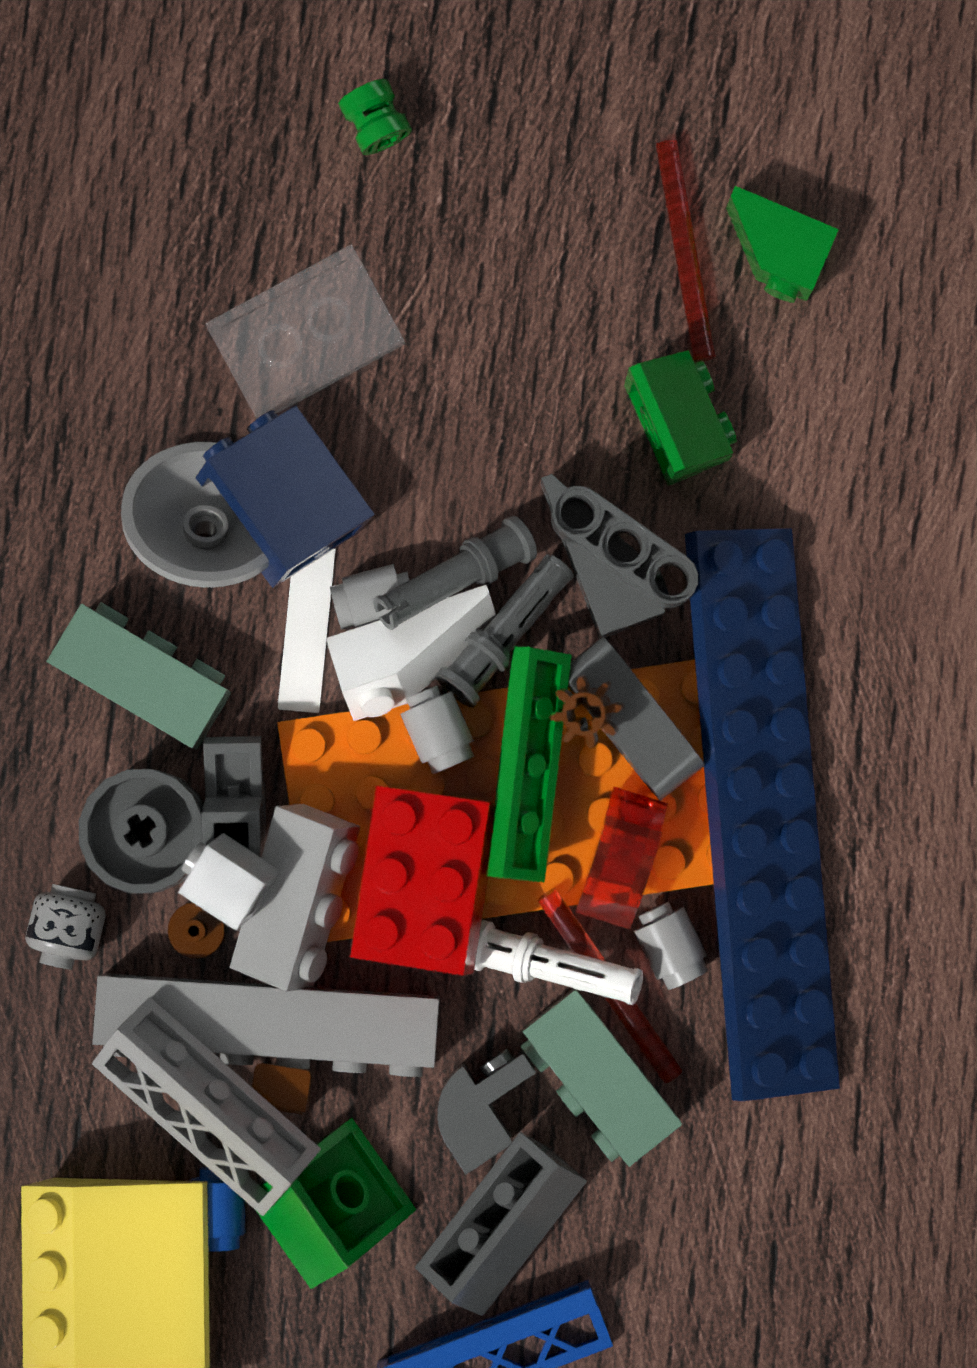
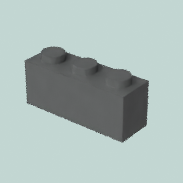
(500, 1224)

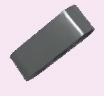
(610, 521)
(645, 731)

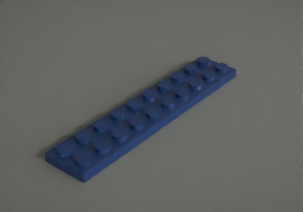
(762, 814)

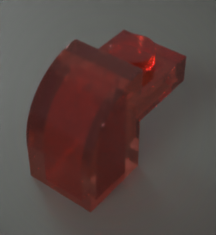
(622, 858)

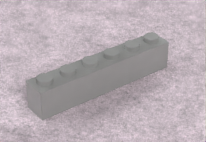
(291, 1025)

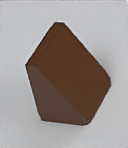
(283, 1087)

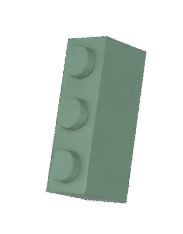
(140, 674)
(599, 1078)

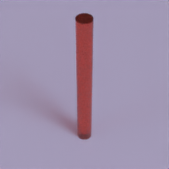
(685, 250)
(629, 1015)

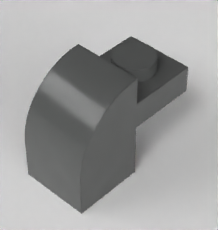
(234, 791)
(466, 1113)

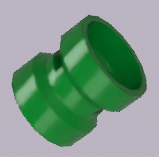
(375, 116)

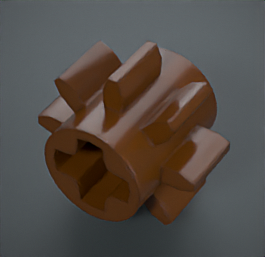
(579, 725)

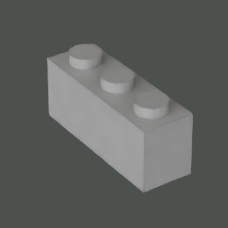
(292, 924)

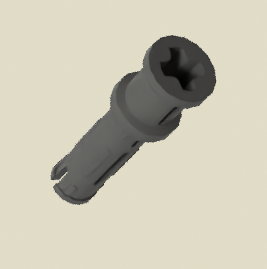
(477, 562)
(490, 649)

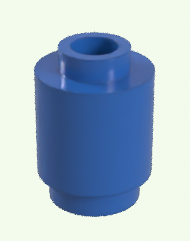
(225, 1213)

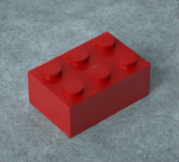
(424, 881)

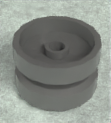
(111, 830)

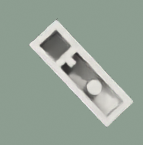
(387, 666)

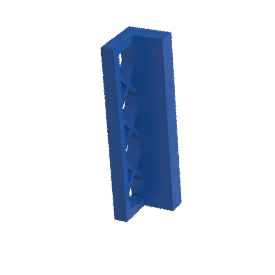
(512, 1326)

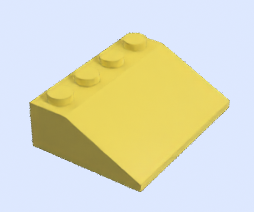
(115, 1274)

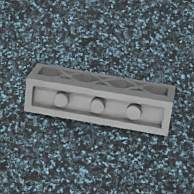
(210, 1101)

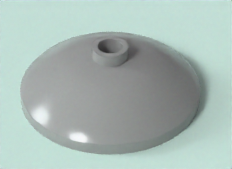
(169, 509)

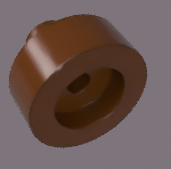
(210, 936)

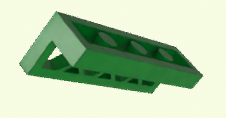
(528, 765)

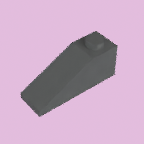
(609, 600)

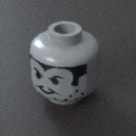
(65, 926)

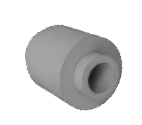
(355, 595)
(437, 729)
(671, 945)

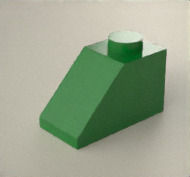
(780, 244)

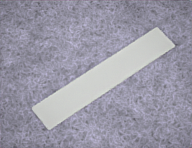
(306, 636)

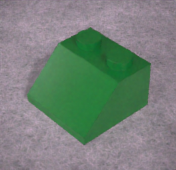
(679, 415)
(337, 1206)

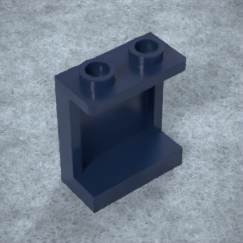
(286, 492)

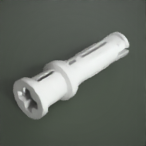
(528, 952)

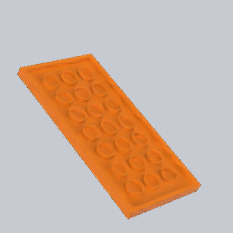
(341, 761)

